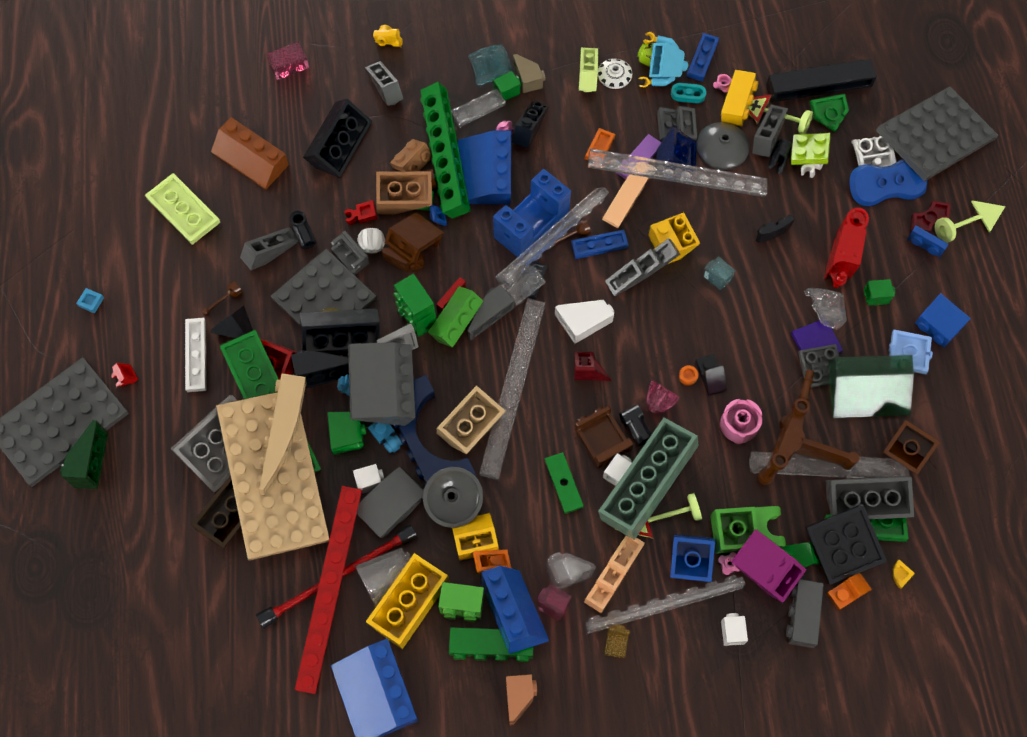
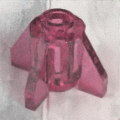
(660, 398)

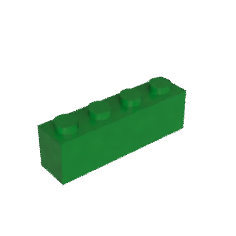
(483, 644)

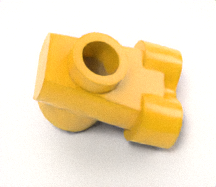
(387, 35)

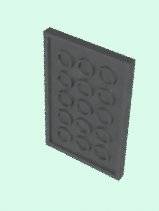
(937, 133)
(52, 419)

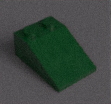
(85, 459)

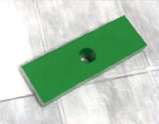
(560, 472)

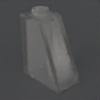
(381, 572)

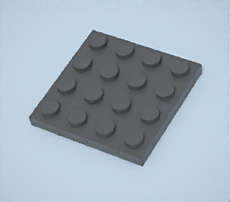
(321, 286)

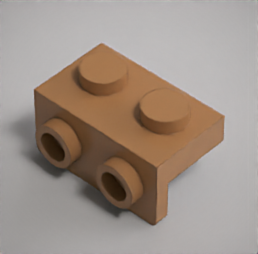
(412, 157)

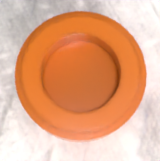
(688, 375)

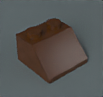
(911, 447)

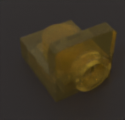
(616, 641)

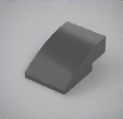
(390, 502)

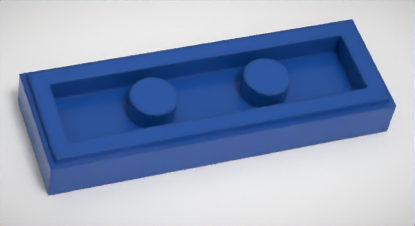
(702, 57)
(599, 244)

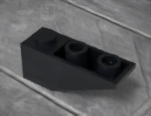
(529, 124)

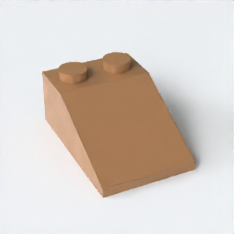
(403, 191)

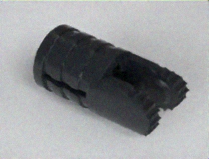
(780, 155)

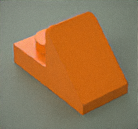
(490, 559)
(848, 591)

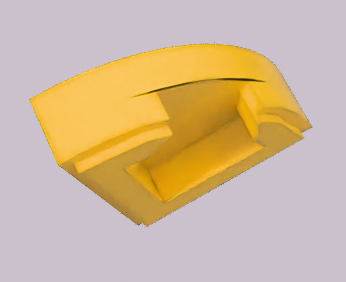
(901, 573)

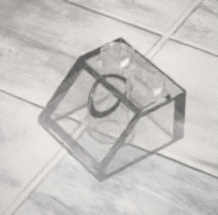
(568, 569)

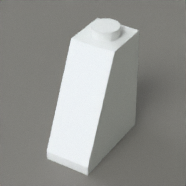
(584, 318)

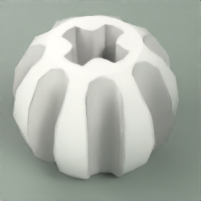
(371, 240)

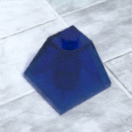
(677, 148)

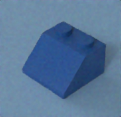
(942, 320)
(692, 557)

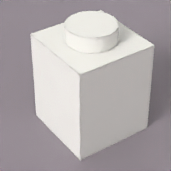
(617, 468)
(368, 477)
(734, 629)

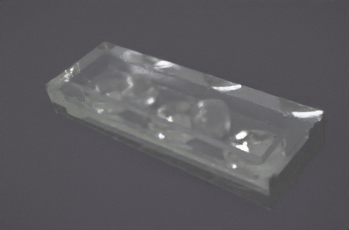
(478, 107)

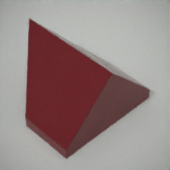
(588, 368)

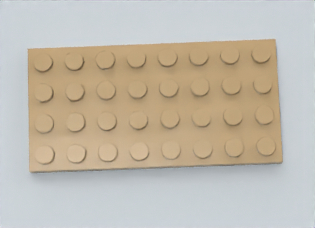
(291, 509)

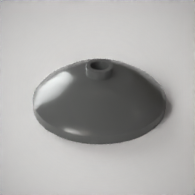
(722, 153)
(464, 504)

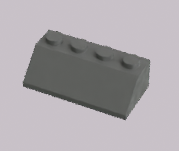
(880, 496)

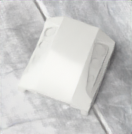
(874, 151)

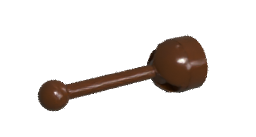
(582, 228)
(232, 290)

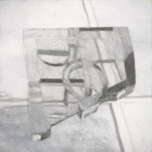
(829, 306)

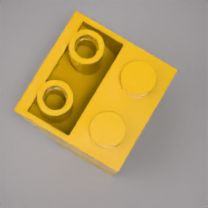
(678, 230)
(475, 536)

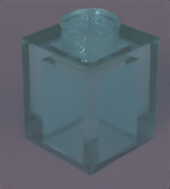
(719, 273)

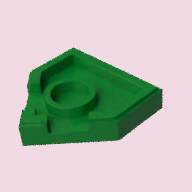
(830, 110)

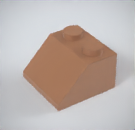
(519, 695)

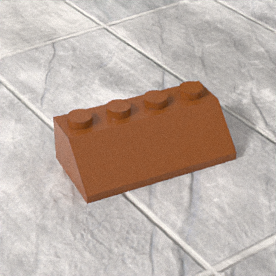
(249, 153)

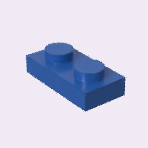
(927, 241)

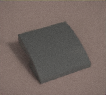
(681, 118)

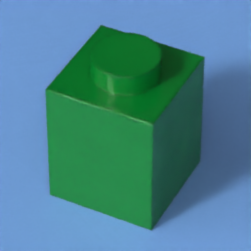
(508, 85)
(879, 292)

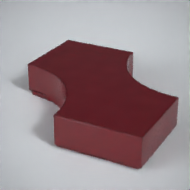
(927, 219)

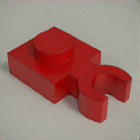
(363, 213)

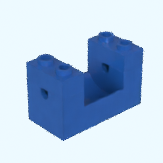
(534, 215)

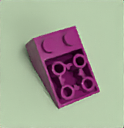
(768, 566)

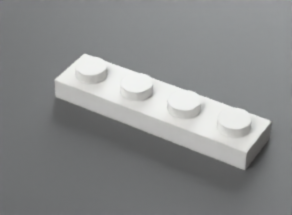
(195, 355)

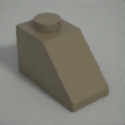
(529, 73)

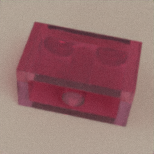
(287, 60)
(554, 602)

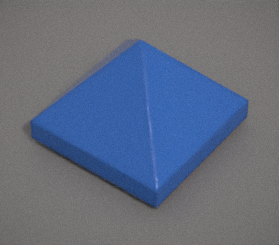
(437, 216)

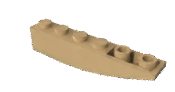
(283, 427)

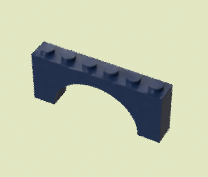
(426, 462)

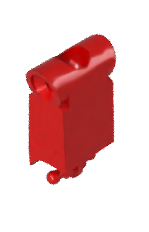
(847, 247)

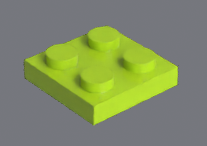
(810, 149)

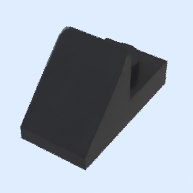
(711, 374)

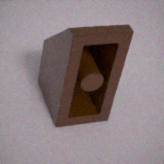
(395, 258)

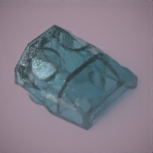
(490, 63)

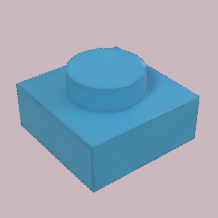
(90, 300)

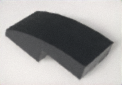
(773, 230)

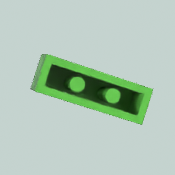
(455, 316)

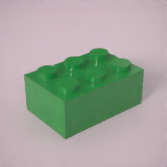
(414, 305)

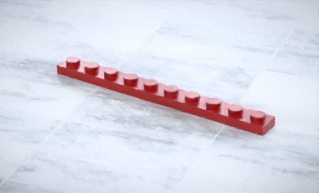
(328, 590)

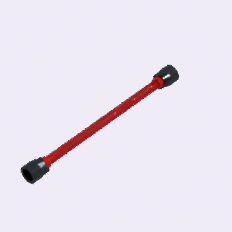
(271, 614)

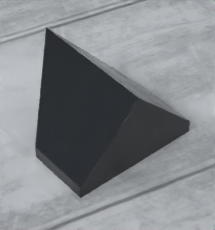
(234, 325)

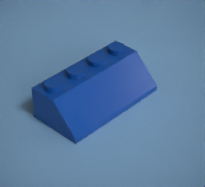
(513, 608)

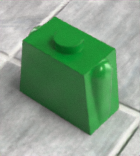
(345, 433)

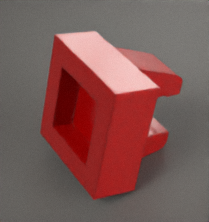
(124, 374)

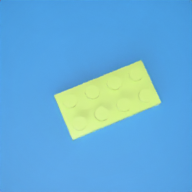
(182, 208)

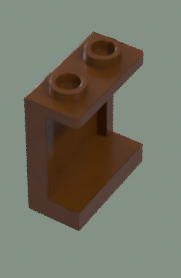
(413, 236)
(602, 436)

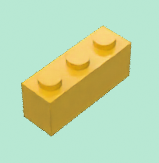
(739, 98)

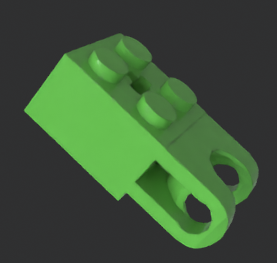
(745, 521)

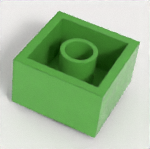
(461, 601)

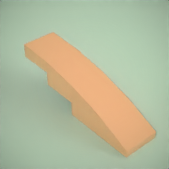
(624, 200)
(614, 573)

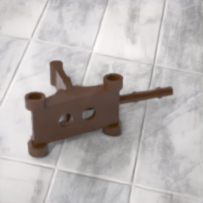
(793, 440)

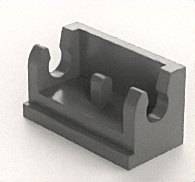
(349, 253)

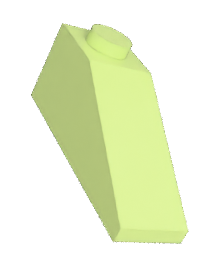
(588, 69)

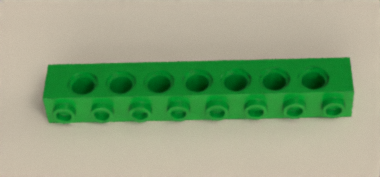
(444, 151)

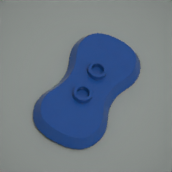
(874, 183)

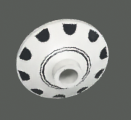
(614, 79)

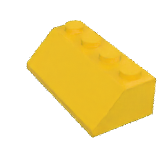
(407, 601)

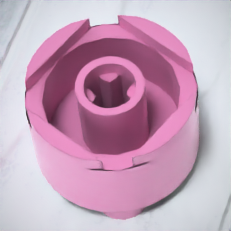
(740, 410)

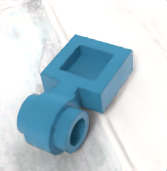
(384, 432)

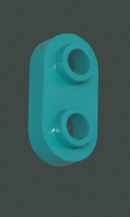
(688, 92)

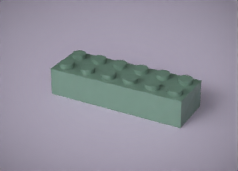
(648, 478)

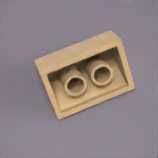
(470, 420)

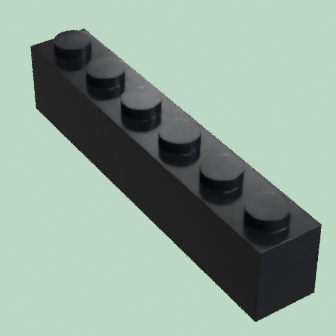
(821, 80)

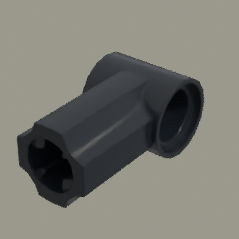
(302, 230)
(634, 420)

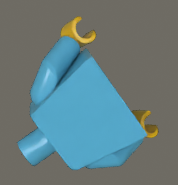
(666, 61)

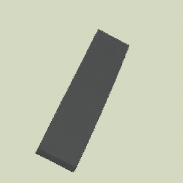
(642, 268)

